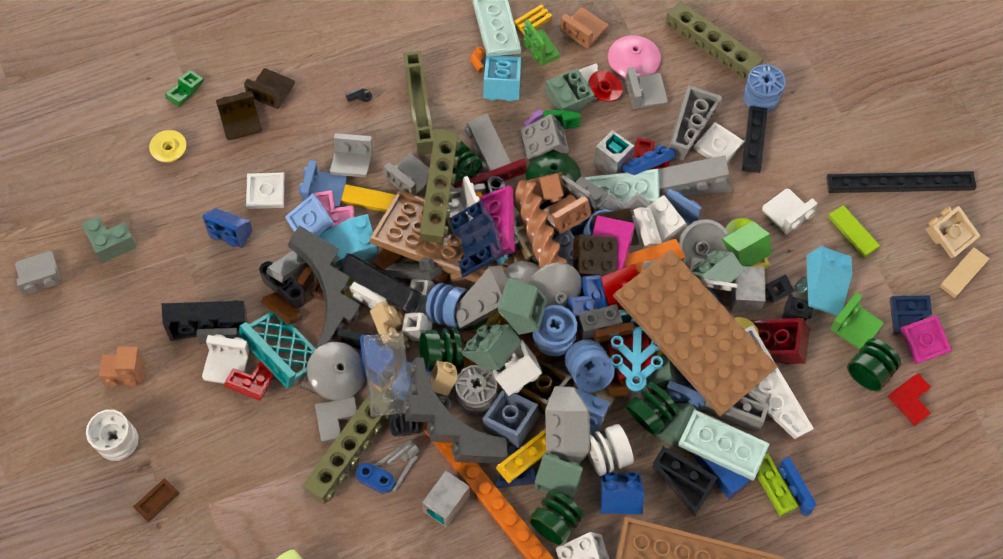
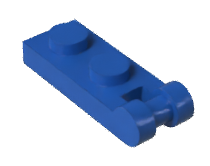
(648, 160)
(797, 486)

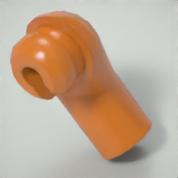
(476, 59)

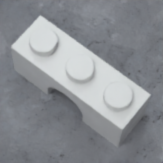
(418, 321)

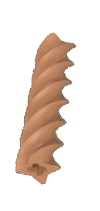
(534, 222)

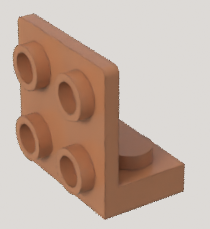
(583, 27)
(568, 213)

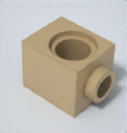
(443, 377)

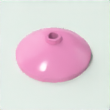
(644, 59)

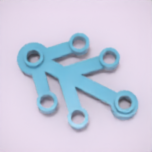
(636, 359)

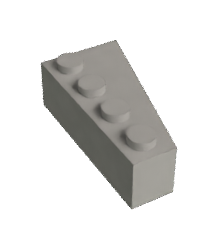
(696, 177)

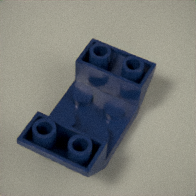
(478, 237)

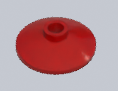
(605, 86)

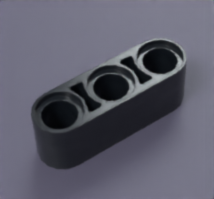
(286, 291)

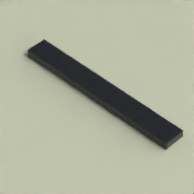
(901, 182)

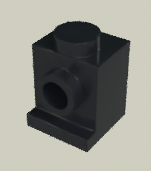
(784, 289)
(797, 308)

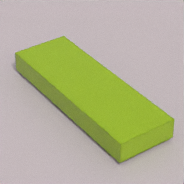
(853, 231)
(776, 487)

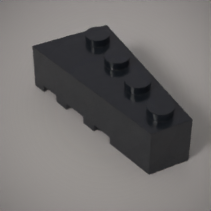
(184, 319)

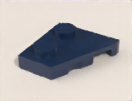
(909, 310)

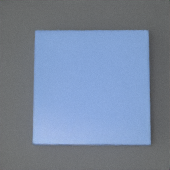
(310, 215)

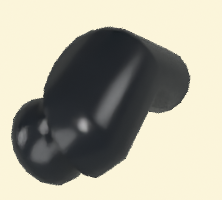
(360, 94)

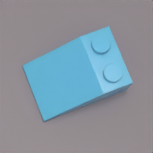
(502, 78)
(352, 237)
(828, 279)

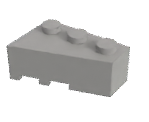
(486, 143)
(482, 298)
(747, 412)

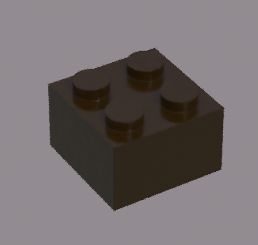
(542, 388)

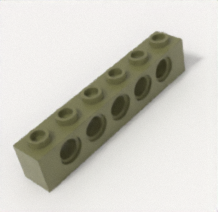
(712, 40)
(442, 141)
(325, 468)

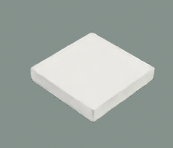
(718, 142)
(265, 190)

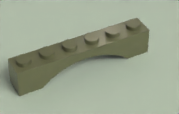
(419, 102)

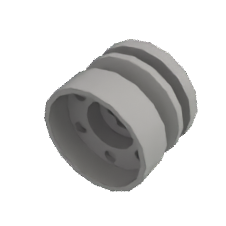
(479, 399)

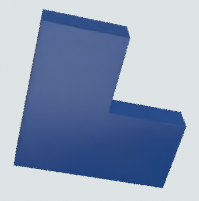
(593, 296)

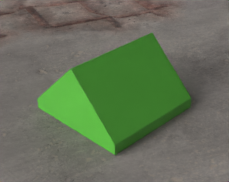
(749, 244)

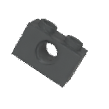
(598, 319)

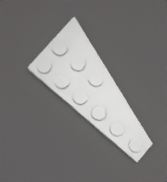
(781, 401)

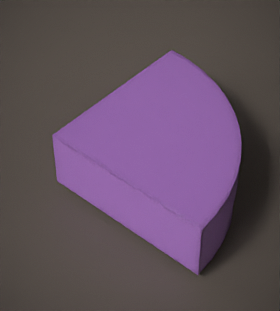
(537, 115)

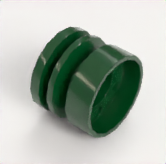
(467, 164)
(442, 348)
(874, 365)
(656, 405)
(556, 517)

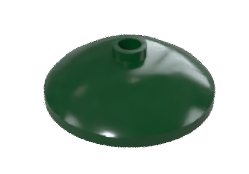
(543, 164)

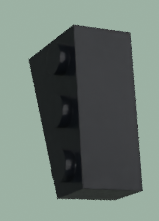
(684, 478)

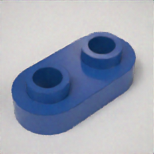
(373, 479)

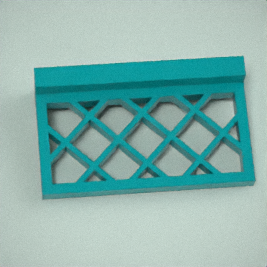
(267, 354)

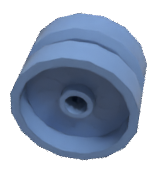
(556, 331)

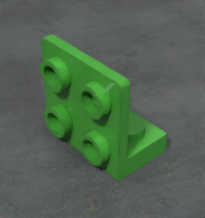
(539, 44)
(855, 323)

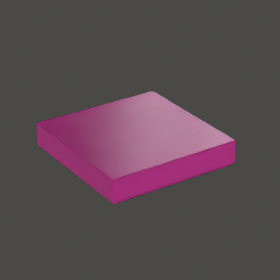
(926, 339)

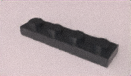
(754, 139)

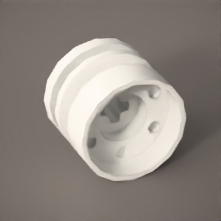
(104, 428)
(610, 448)

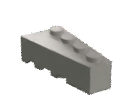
(693, 115)

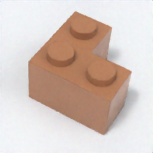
(549, 187)
(123, 368)

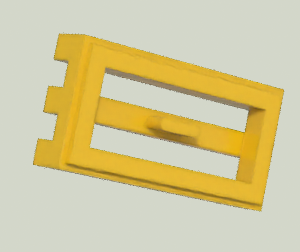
(533, 15)

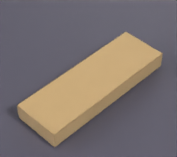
(964, 272)

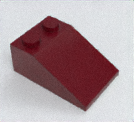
(784, 339)

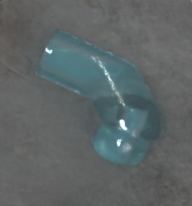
(801, 285)

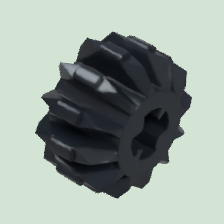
(400, 427)

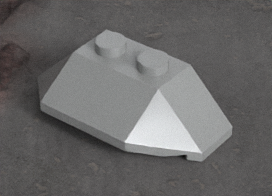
(567, 425)

